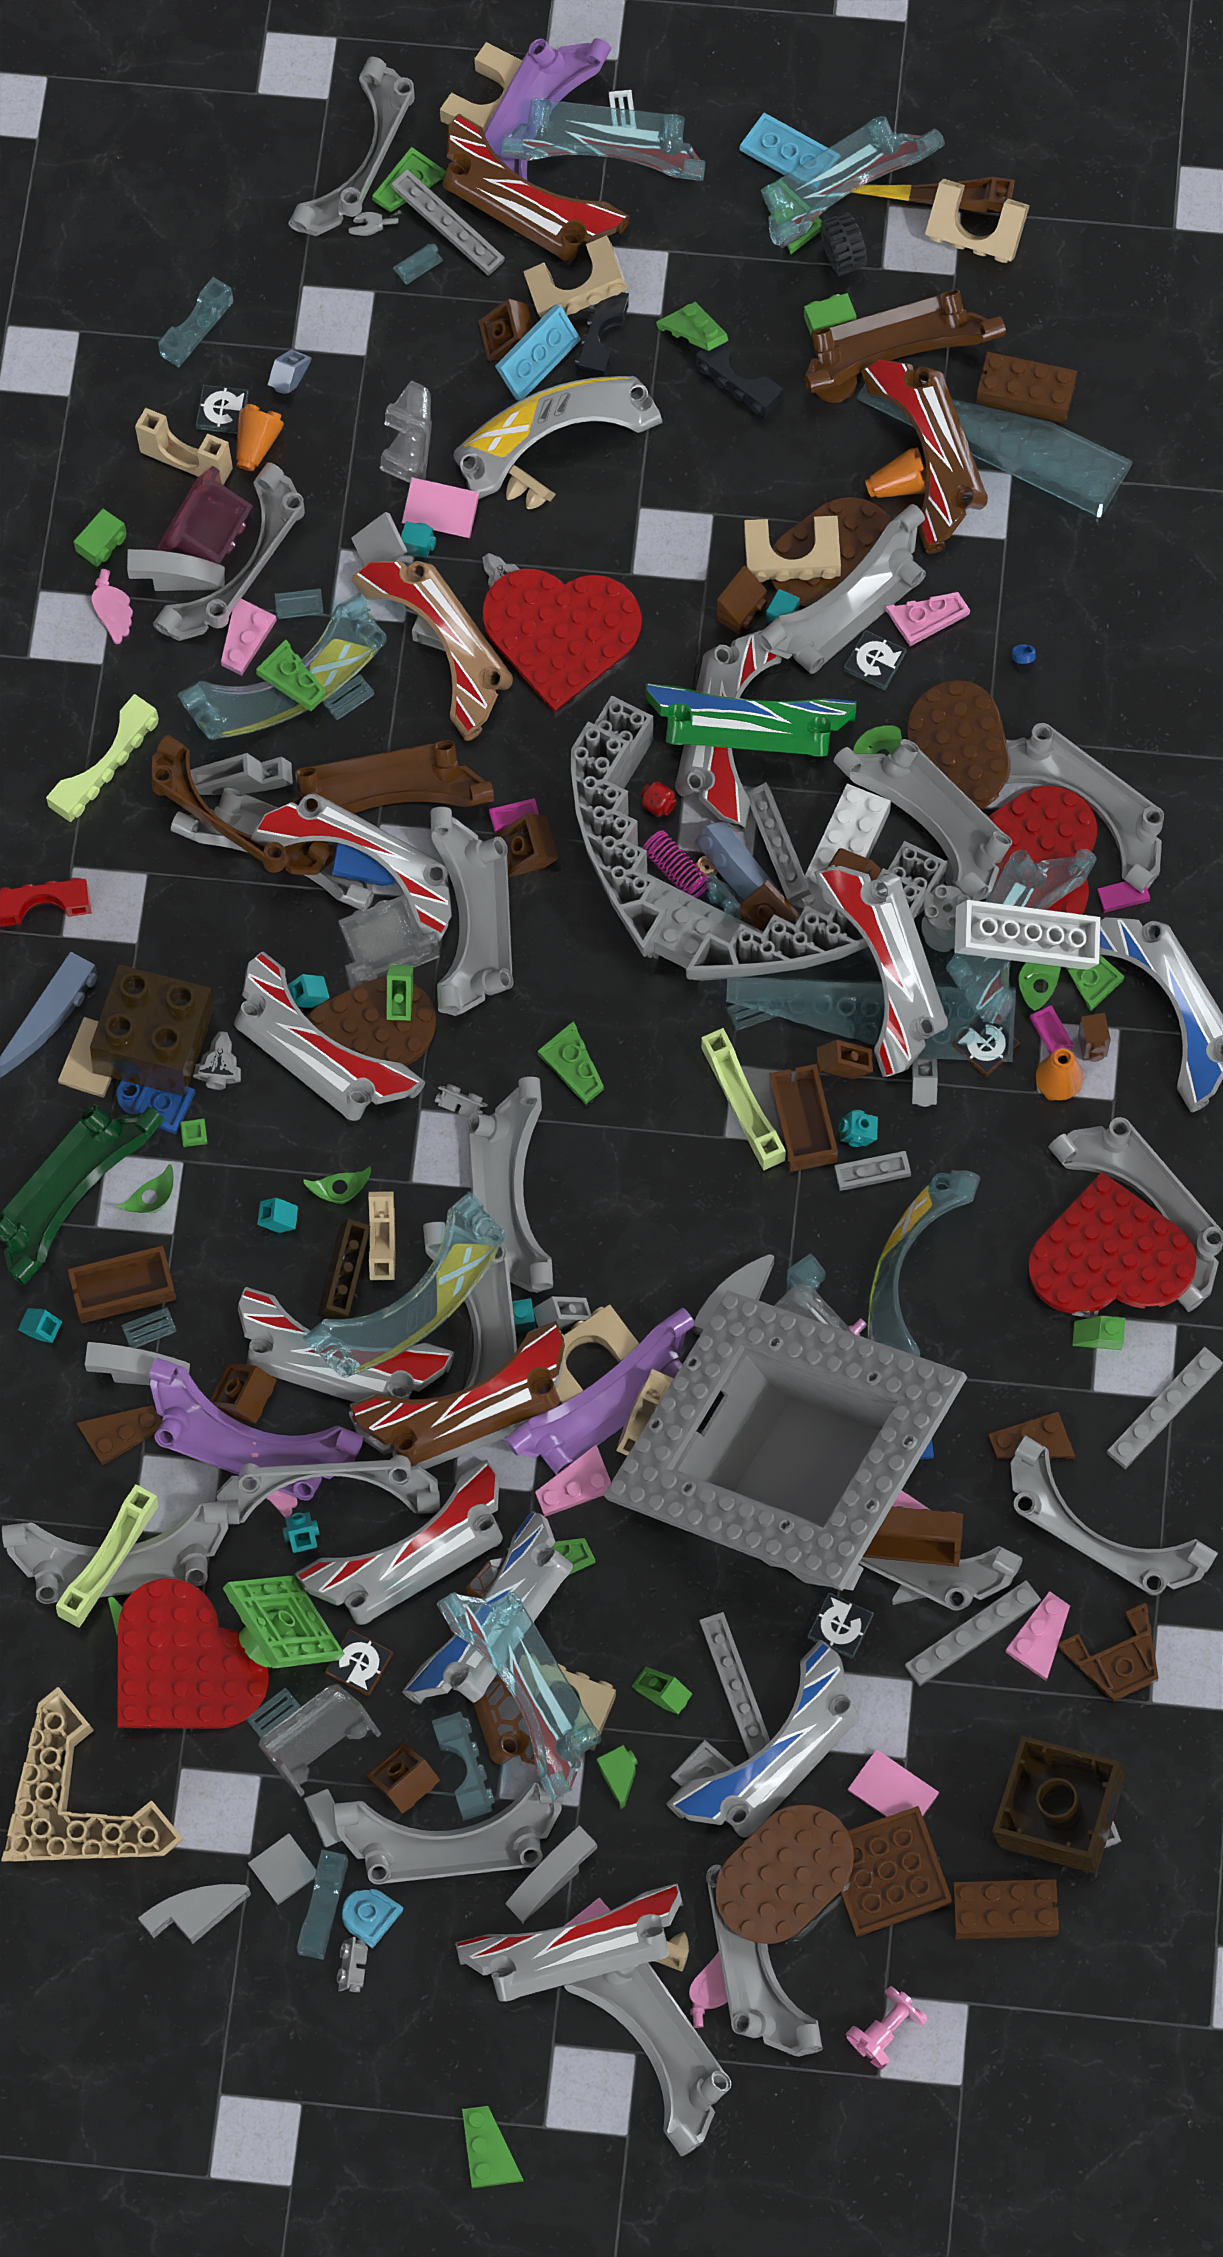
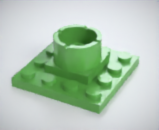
(281, 1623)

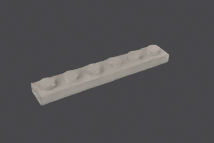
(447, 222)
(778, 843)
(1164, 1408)
(972, 1633)
(735, 1683)

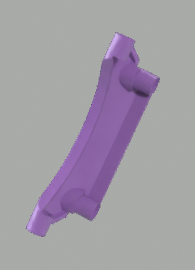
(543, 75)
(603, 1407)
(207, 1434)

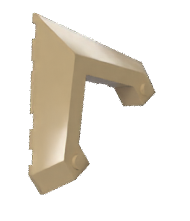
(40, 1819)

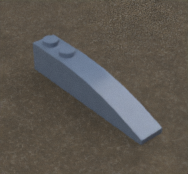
(732, 859)
(50, 1011)

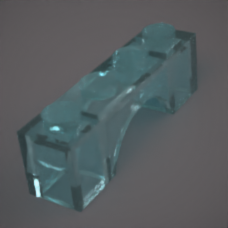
(182, 340)
(453, 1737)
(323, 1906)

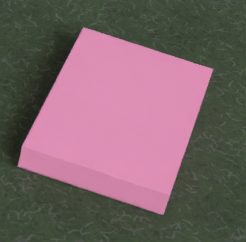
(441, 507)
(891, 1787)

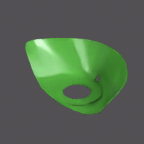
(878, 738)
(1033, 972)
(354, 1182)
(161, 1185)

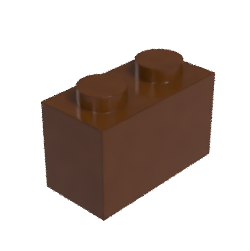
(1094, 1037)
(844, 1059)

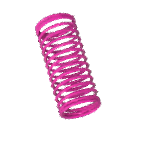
(658, 844)

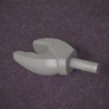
(374, 223)

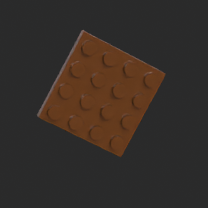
(893, 1873)

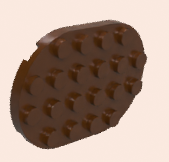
(859, 530)
(963, 737)
(361, 1023)
(784, 1874)

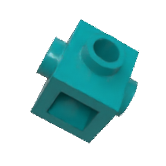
(858, 1128)
(301, 1532)

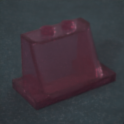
(207, 520)

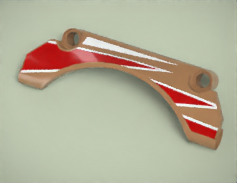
(470, 655)

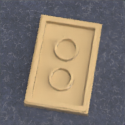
(78, 1066)

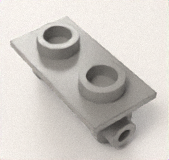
(452, 1097)
(348, 1974)

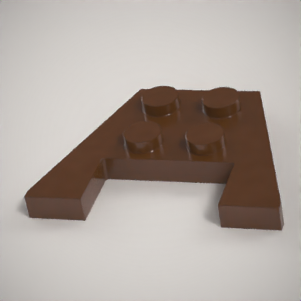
(1122, 1667)

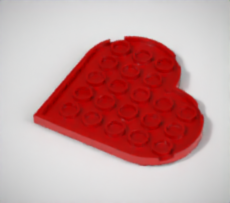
(561, 632)
(1049, 826)
(1111, 1250)
(179, 1664)

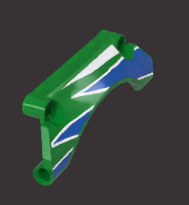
(749, 723)

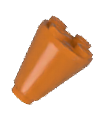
(255, 435)
(899, 477)
(1059, 1075)

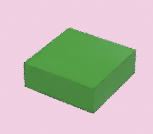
(193, 1132)

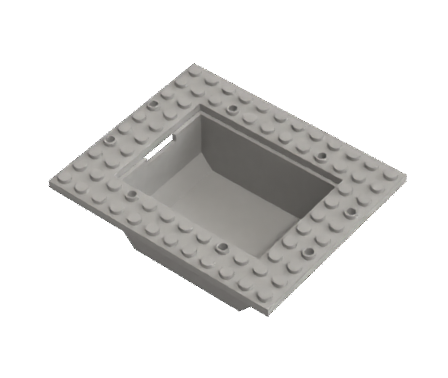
(799, 1445)

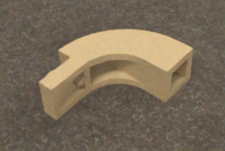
(382, 1236)
(643, 1408)

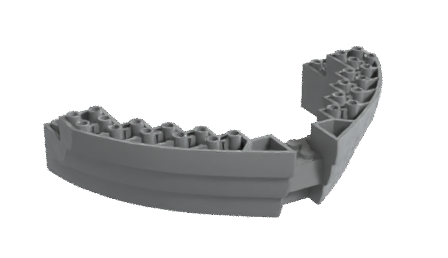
(675, 923)

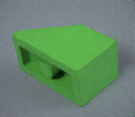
(399, 992)
(1099, 1332)
(662, 1690)
(618, 1772)

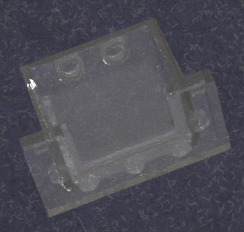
(412, 417)
(385, 937)

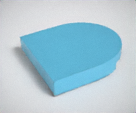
(369, 1915)

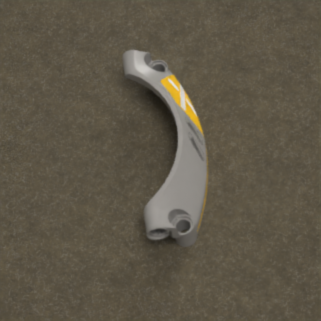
(512, 431)

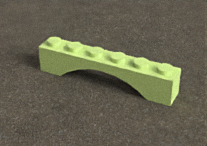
(74, 793)
(741, 1099)
(90, 1584)

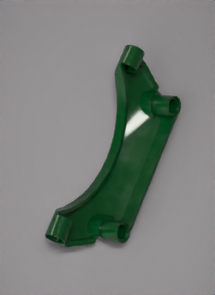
(62, 1179)

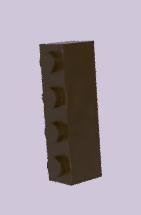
(344, 1270)

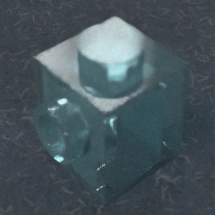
(807, 1272)

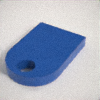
(360, 866)
(168, 1105)

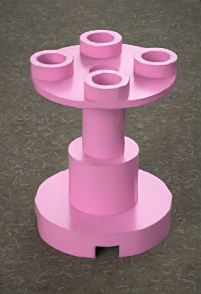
(879, 2034)

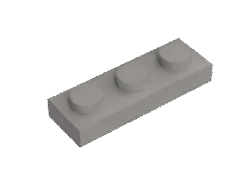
(872, 1170)

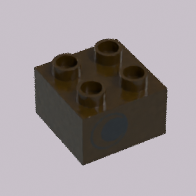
(151, 1030)
(1059, 1804)

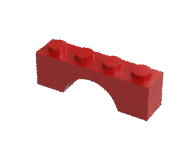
(69, 895)

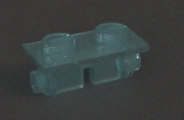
(418, 263)

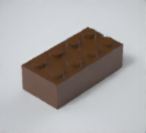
(1026, 387)
(803, 1118)
(122, 1284)
(918, 1537)
(1005, 1909)

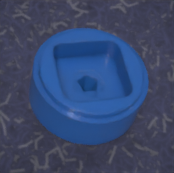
(1023, 654)

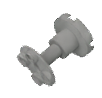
(940, 916)

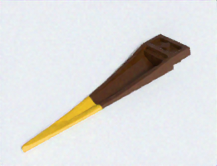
(977, 195)

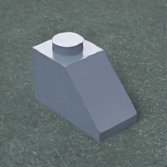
(288, 371)

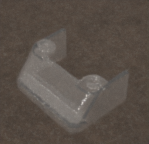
(314, 1731)

